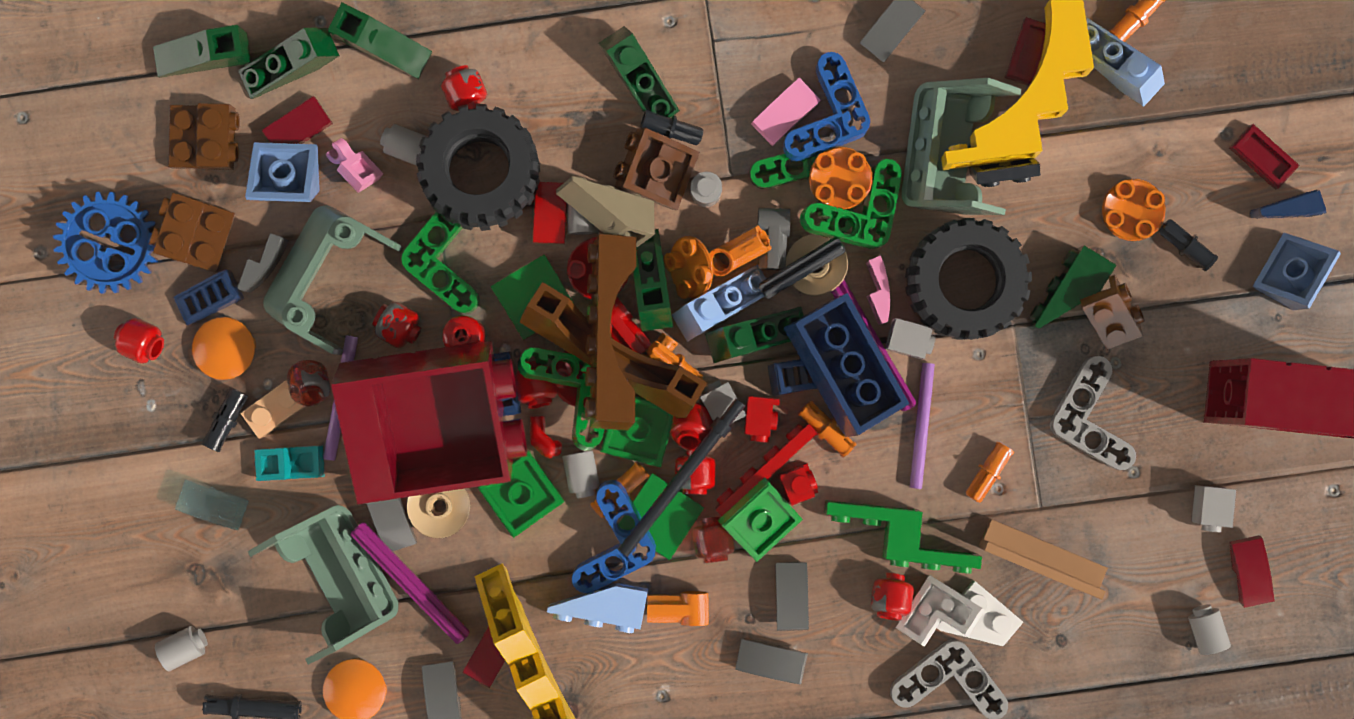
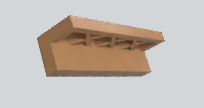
(1043, 558)

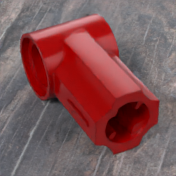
(625, 330)

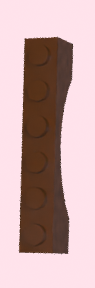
(660, 383)
(611, 395)

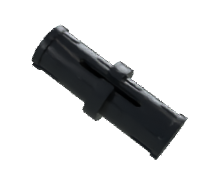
(224, 419)

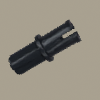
(671, 127)
(1187, 244)

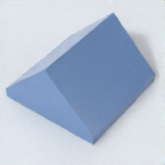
(283, 172)
(1296, 271)

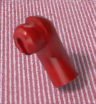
(541, 441)

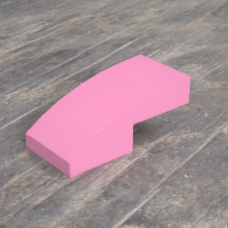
(785, 111)
(879, 300)

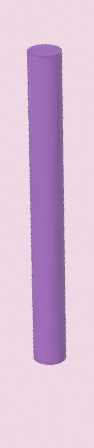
(922, 424)
(334, 427)

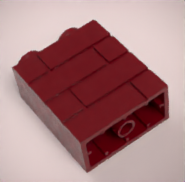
(1281, 396)
(427, 421)

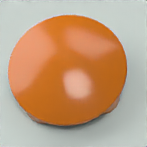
(840, 177)
(1133, 209)
(689, 267)
(223, 348)
(354, 690)

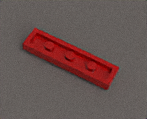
(773, 459)

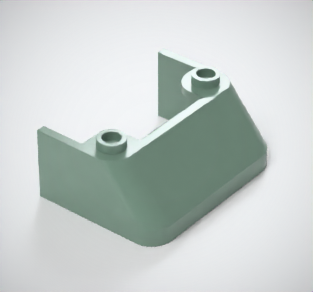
(944, 118)
(285, 295)
(344, 572)

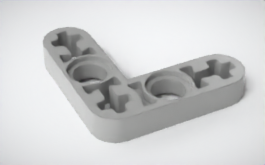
(1082, 426)
(959, 671)

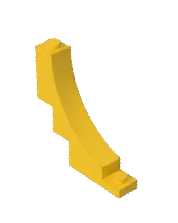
(1017, 132)
(519, 646)

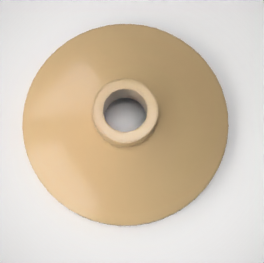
(817, 282)
(439, 524)

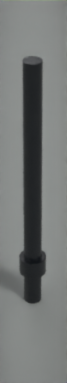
(720, 428)

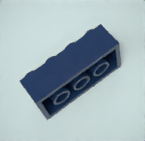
(846, 366)

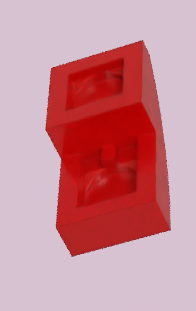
(549, 215)

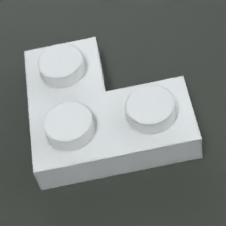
(938, 603)

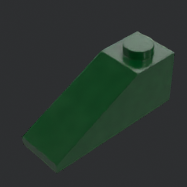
(652, 286)

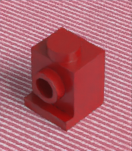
(760, 418)
(798, 484)

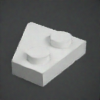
(996, 622)

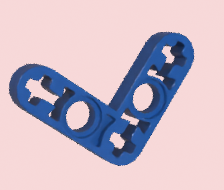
(836, 122)
(630, 563)

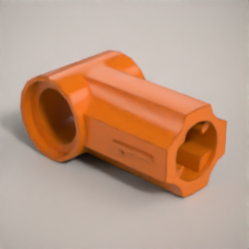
(740, 250)
(686, 608)

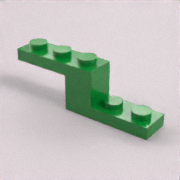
(903, 536)

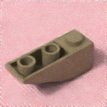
(610, 209)

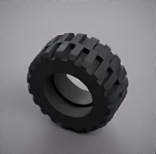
(467, 128)
(1009, 271)

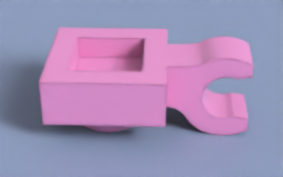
(355, 168)

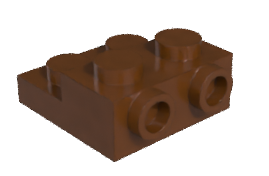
(203, 136)
(655, 167)
(192, 232)

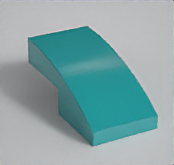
(289, 463)

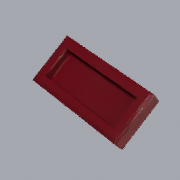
(1027, 52)
(299, 124)
(1264, 156)

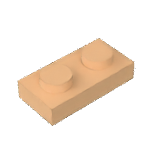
(271, 411)

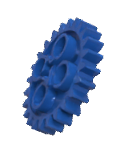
(97, 269)

